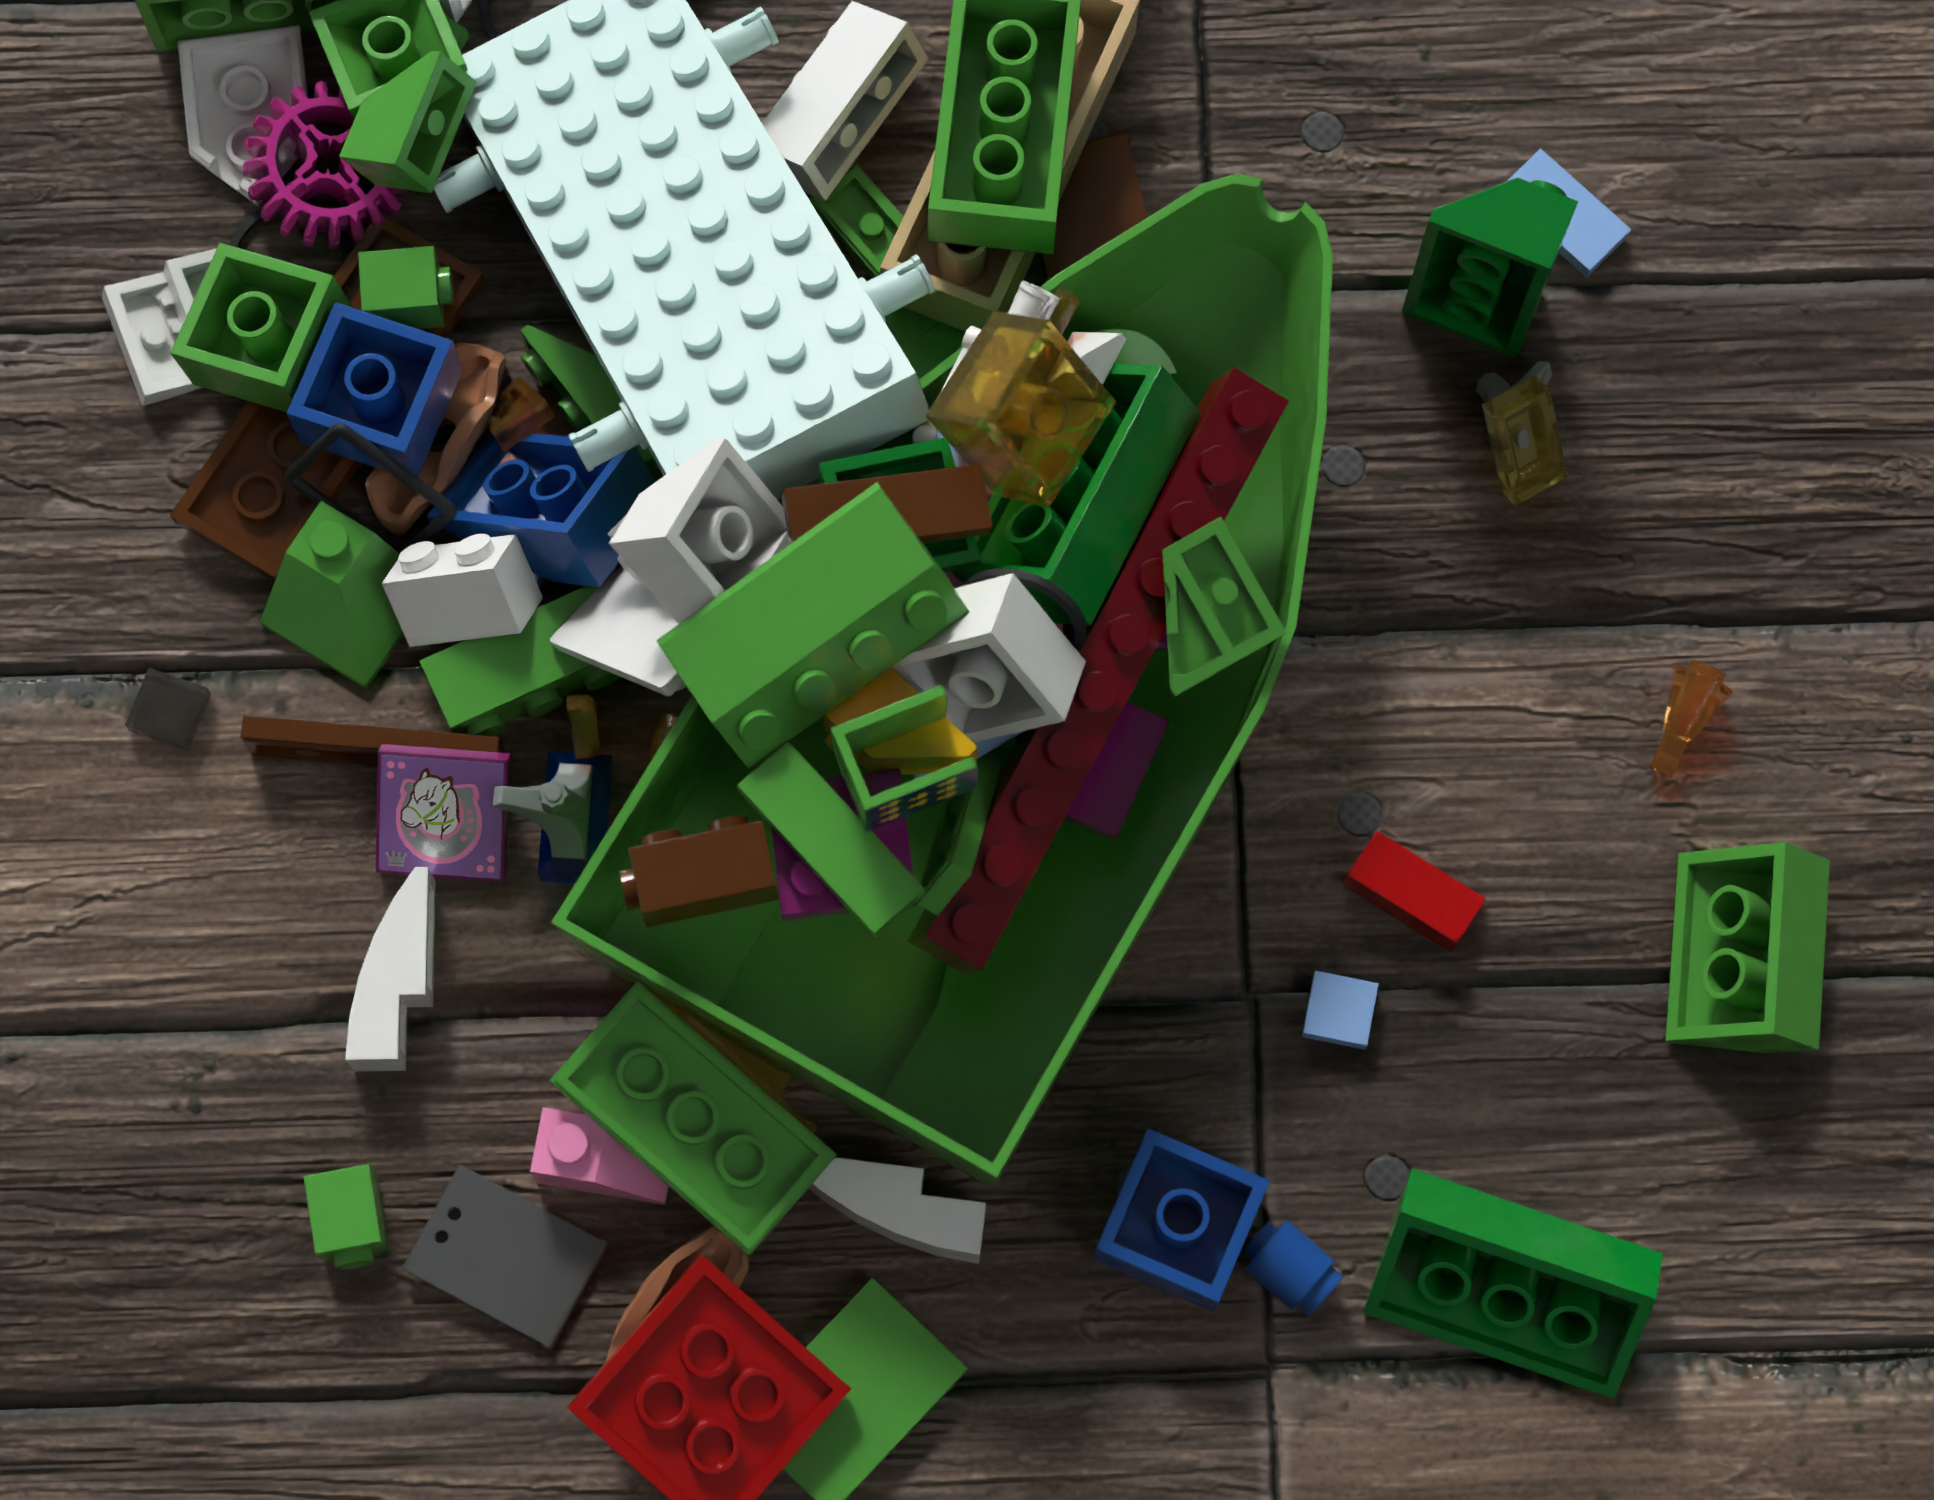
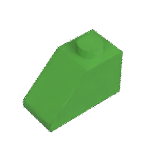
(409, 125)

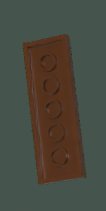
(242, 490)

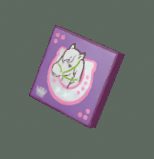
(441, 812)

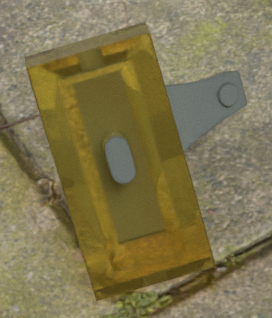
(1523, 432)

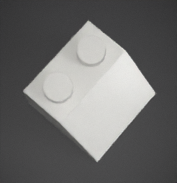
(701, 529)

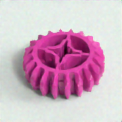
(306, 184)

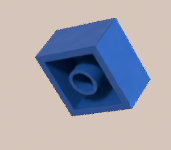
(380, 382)
(1180, 1220)

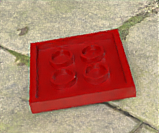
(708, 1393)

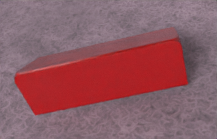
(1414, 891)

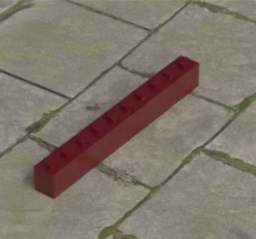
(1054, 759)

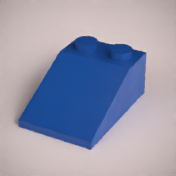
(549, 503)

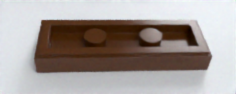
(933, 502)

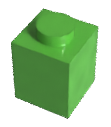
(406, 286)
(346, 1216)

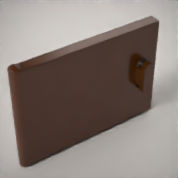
(1097, 202)

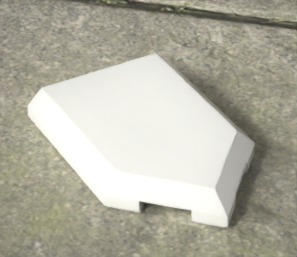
(228, 85)

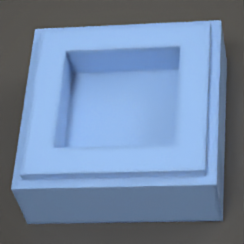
(1340, 1010)

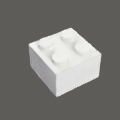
(998, 663)

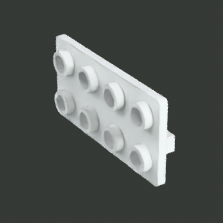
(620, 632)

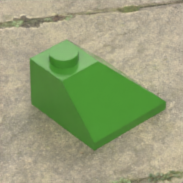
(333, 596)

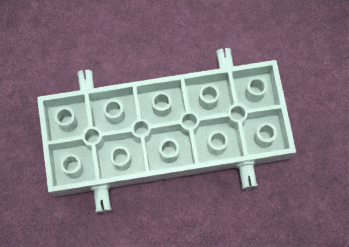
(685, 242)

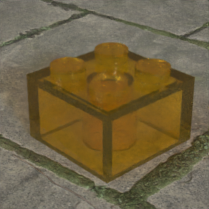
(1021, 407)

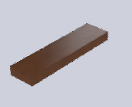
(345, 741)

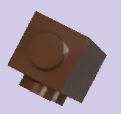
(700, 872)

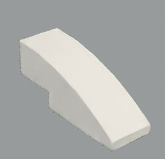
(394, 977)
(892, 1204)

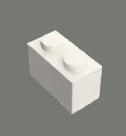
(462, 589)

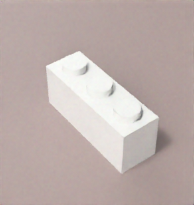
(843, 96)

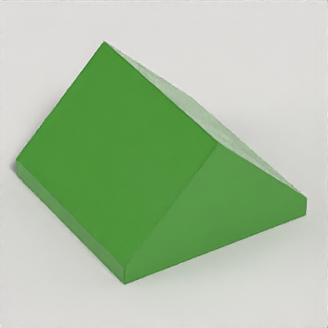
(380, 39)

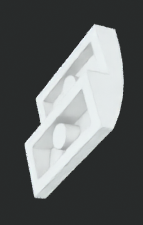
(148, 319)

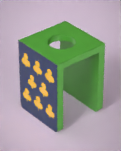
(885, 725)

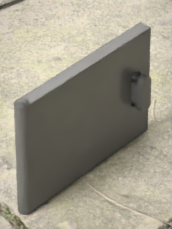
(505, 1257)

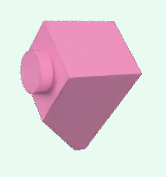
(583, 1157)

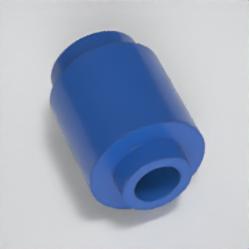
(1292, 1267)

